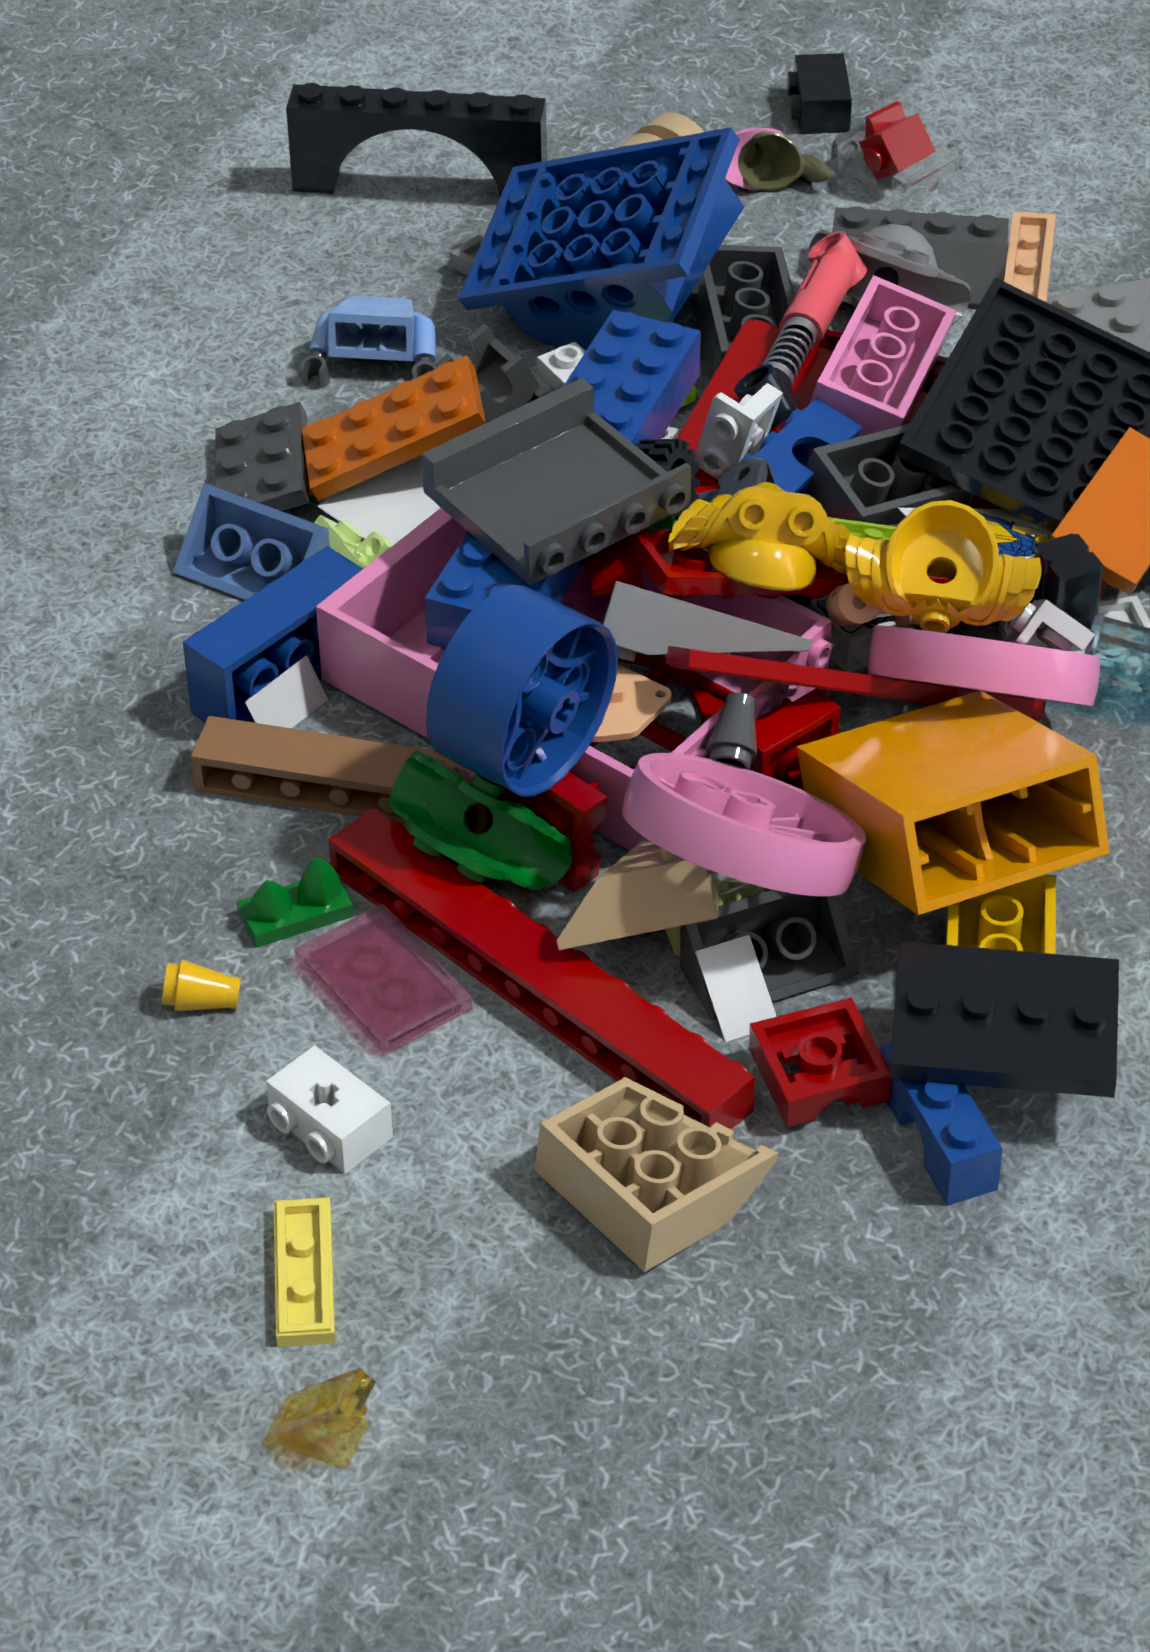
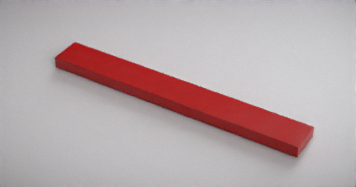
(834, 679)

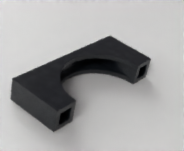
(333, 120)

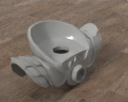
(913, 261)

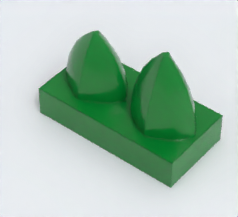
(293, 909)

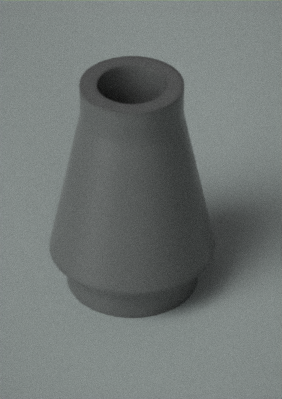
(735, 732)

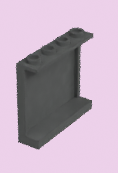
(551, 483)

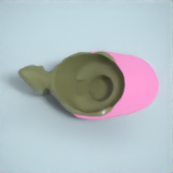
(771, 161)

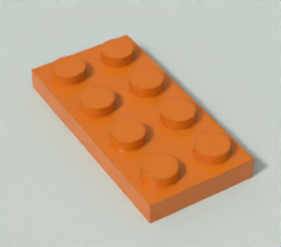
(392, 427)

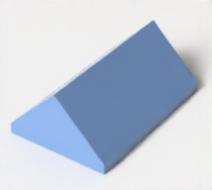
(243, 543)

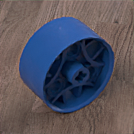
(521, 690)

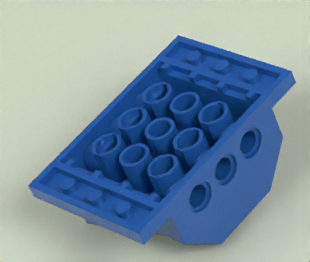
(605, 235)

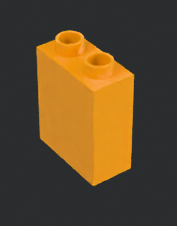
(960, 799)

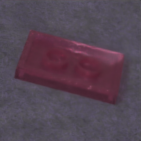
(383, 979)

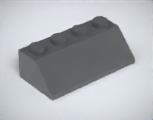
(962, 245)

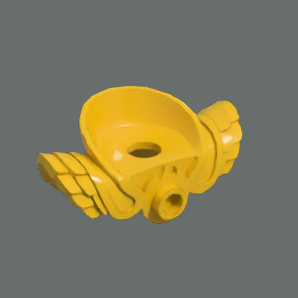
(763, 536)
(941, 542)

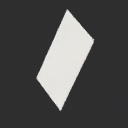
(288, 697)
(735, 986)

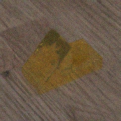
(325, 1419)

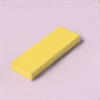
(303, 1272)

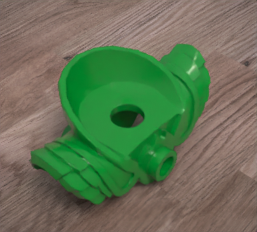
(514, 849)

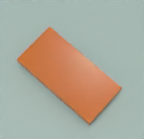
(1116, 513)

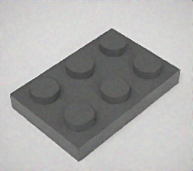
(264, 458)

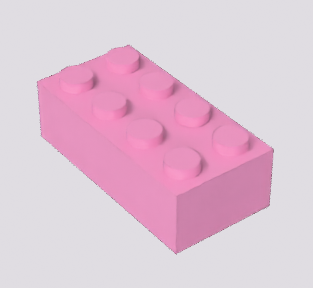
(884, 356)

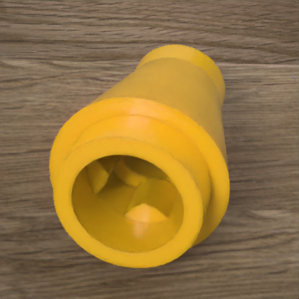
(198, 988)

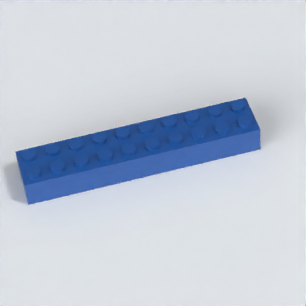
(639, 383)

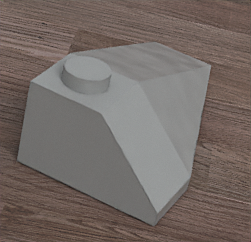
(651, 622)

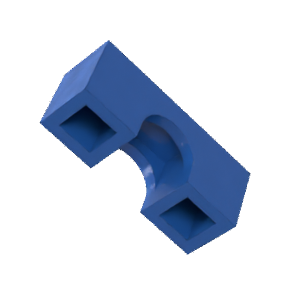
(793, 445)
(956, 1139)

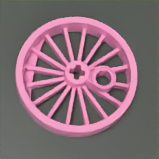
(984, 665)
(743, 824)

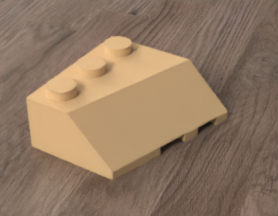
(643, 895)
(647, 1170)

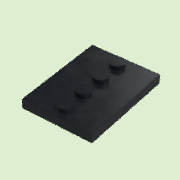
(1006, 1019)

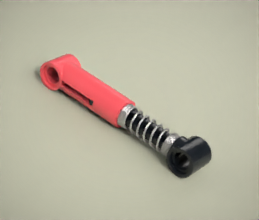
(833, 271)

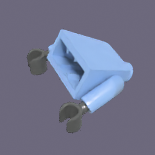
(371, 330)

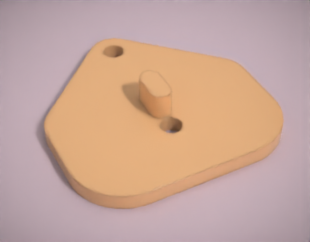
(632, 706)

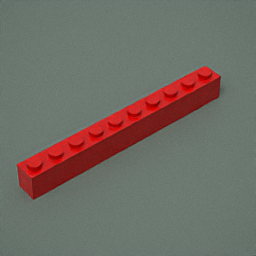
(524, 966)

